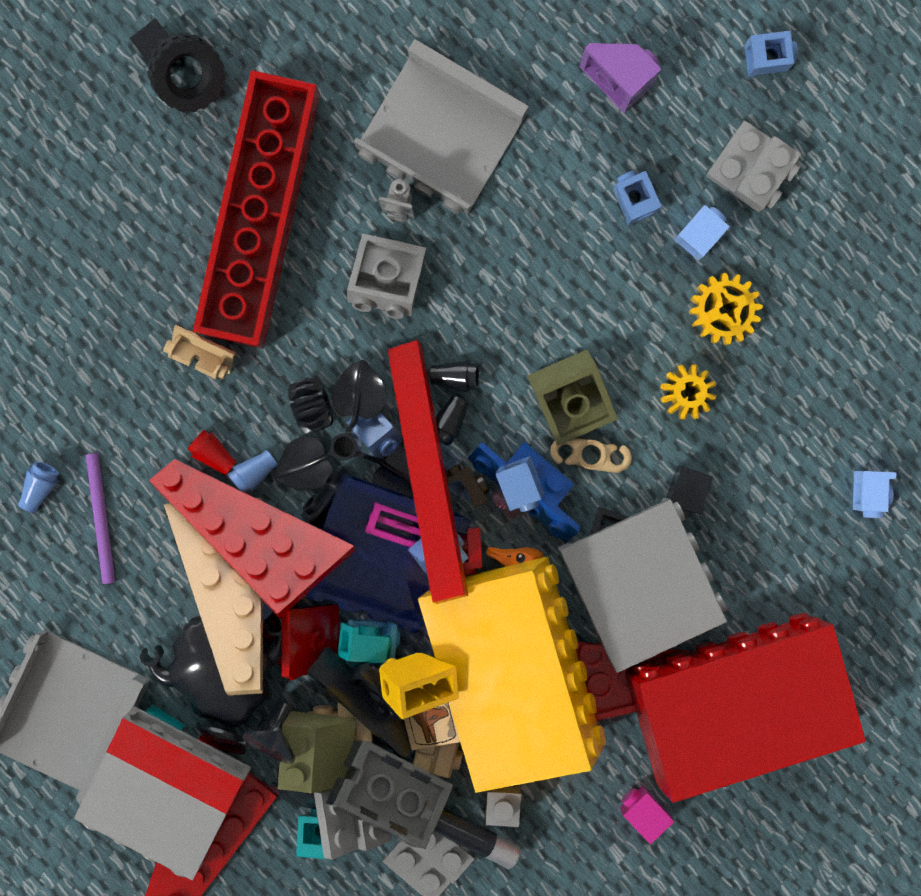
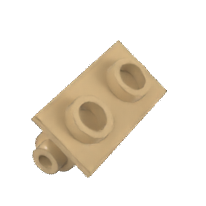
(213, 358)

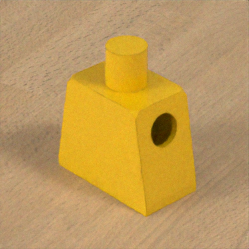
(417, 683)

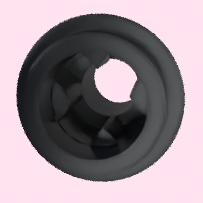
(456, 375)
(450, 420)

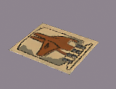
(432, 728)

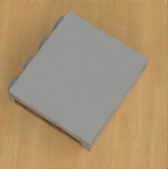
(644, 584)

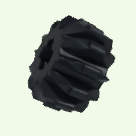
(310, 405)

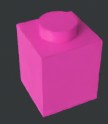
(645, 813)

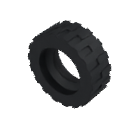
(180, 46)

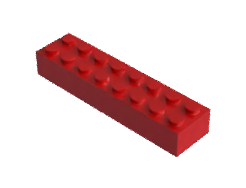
(257, 209)

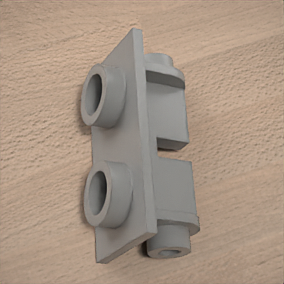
(398, 201)

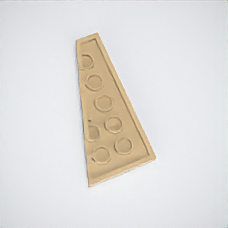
(227, 609)

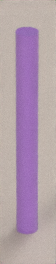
(100, 518)

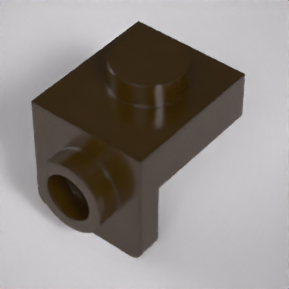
(474, 485)

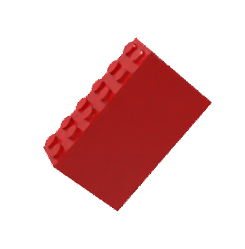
(745, 706)

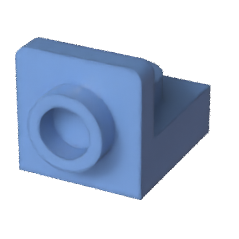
(377, 435)

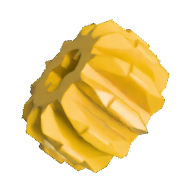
(678, 385)

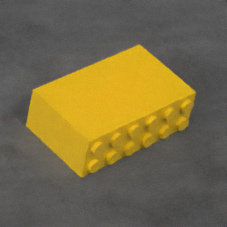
(518, 677)

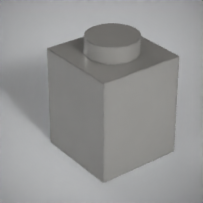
(503, 806)

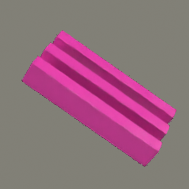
(375, 517)

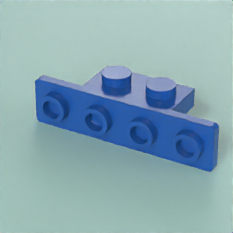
(552, 481)

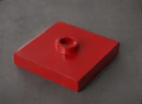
(306, 634)

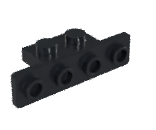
(361, 694)

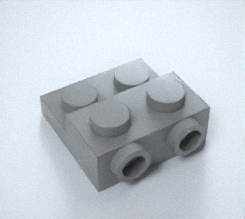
(754, 167)
(385, 276)
(342, 832)
(431, 868)

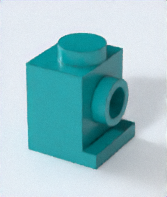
(363, 644)
(308, 836)

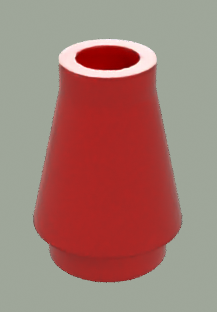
(211, 452)

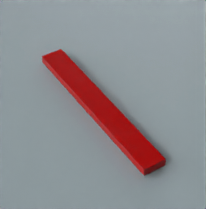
(427, 473)

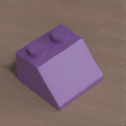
(621, 71)

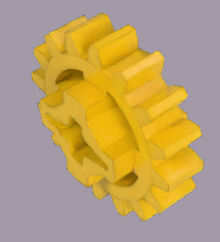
(731, 320)

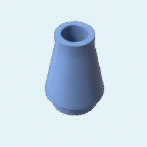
(252, 472)
(38, 483)

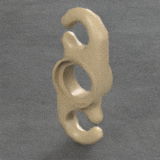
(603, 464)

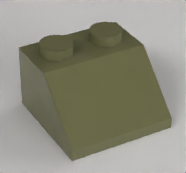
(572, 397)
(319, 751)

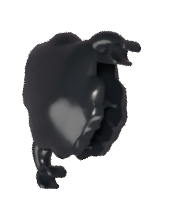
(197, 675)

